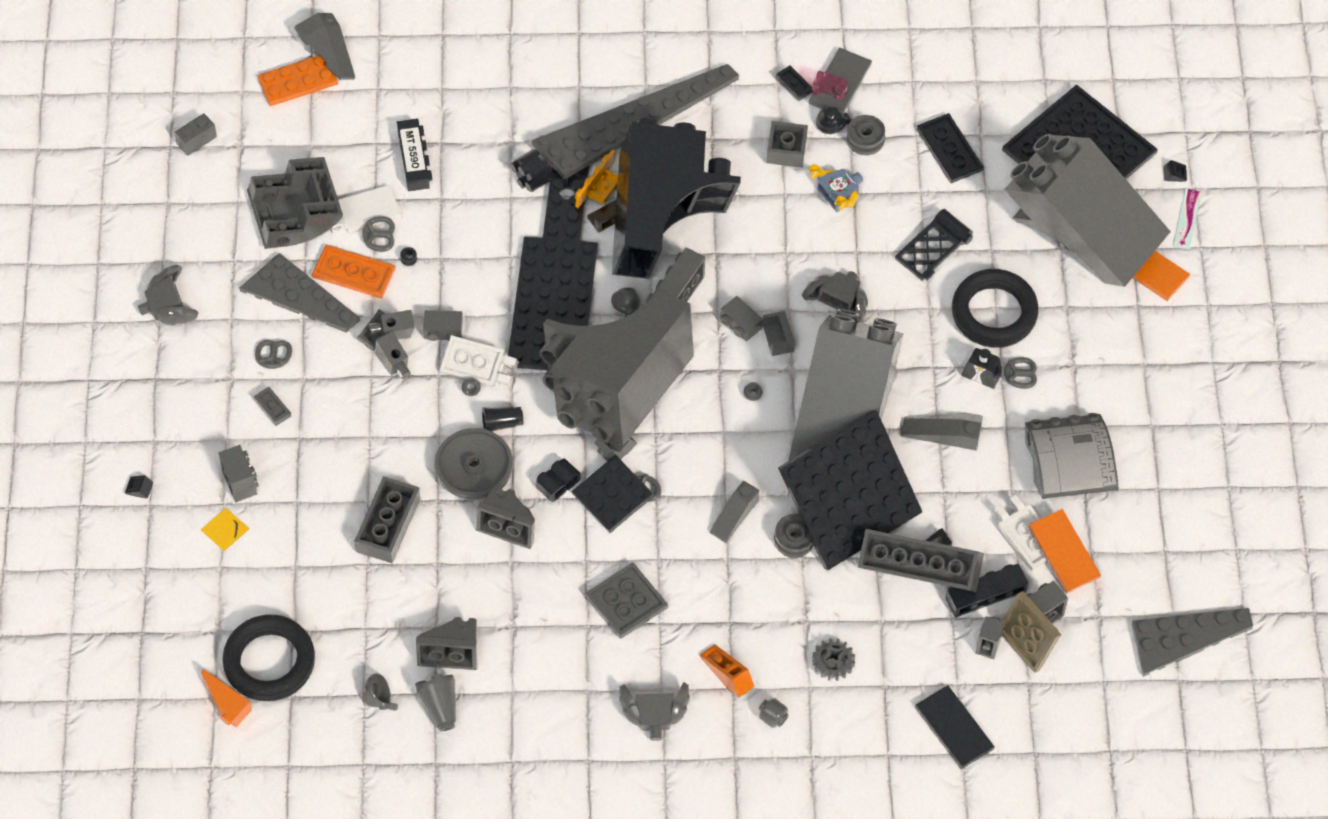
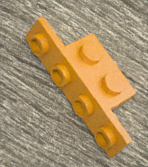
(600, 184)

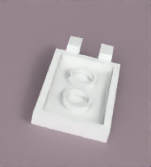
(364, 206)
(477, 360)
(1017, 532)

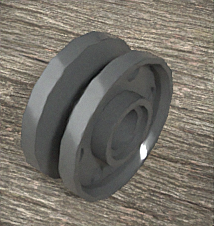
(866, 135)
(789, 545)

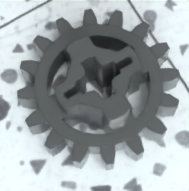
(833, 659)

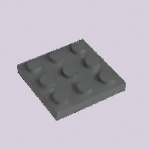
(626, 600)

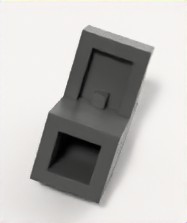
(609, 449)

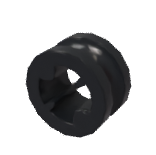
(408, 251)

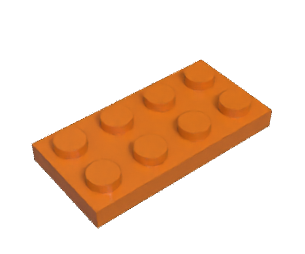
(296, 80)

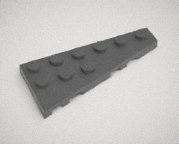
(297, 292)
(1179, 637)

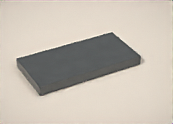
(852, 69)

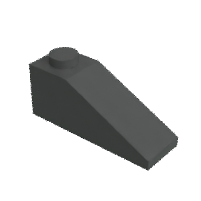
(735, 511)

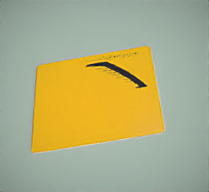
(225, 529)

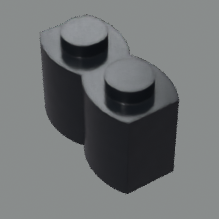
(558, 479)

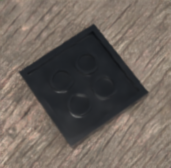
(612, 493)

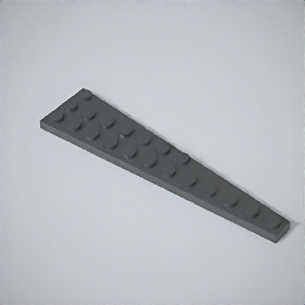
(591, 139)

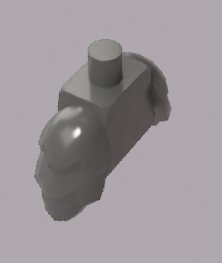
(839, 292)
(165, 300)
(654, 711)

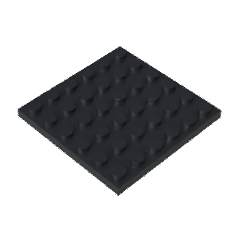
(1083, 116)
(849, 487)

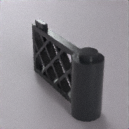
(950, 228)

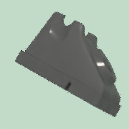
(506, 518)
(450, 645)

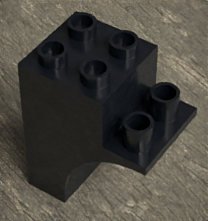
(661, 184)

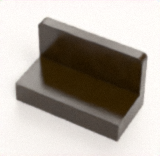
(603, 217)

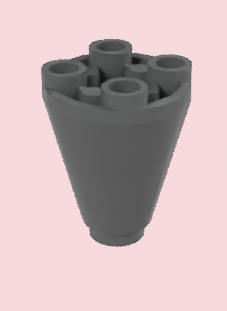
(439, 700)

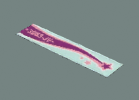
(1187, 219)

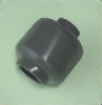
(773, 712)

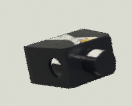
(983, 368)

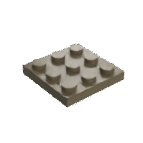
(1029, 632)

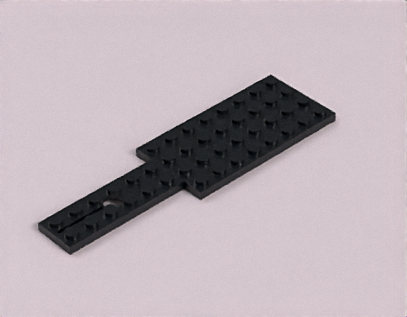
(553, 274)

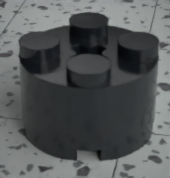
(531, 170)

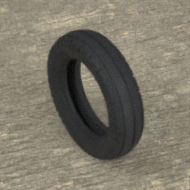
(988, 335)
(273, 689)

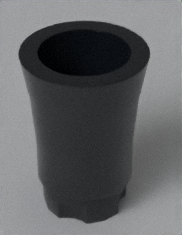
(501, 418)

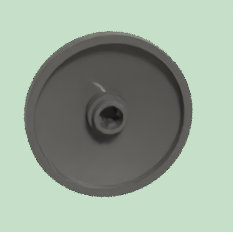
(473, 463)

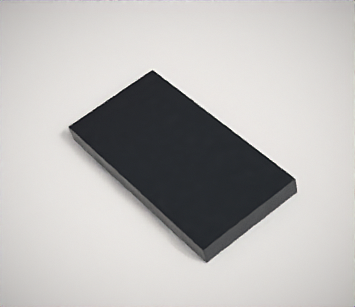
(950, 148)
(954, 727)

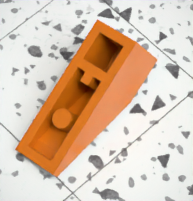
(728, 670)
(230, 704)

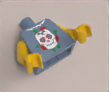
(837, 186)

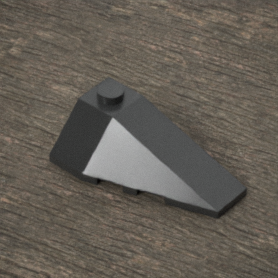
(326, 39)
(954, 430)

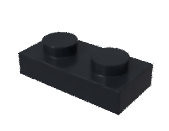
(794, 82)

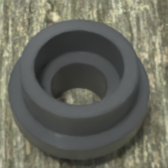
(752, 387)
(471, 392)

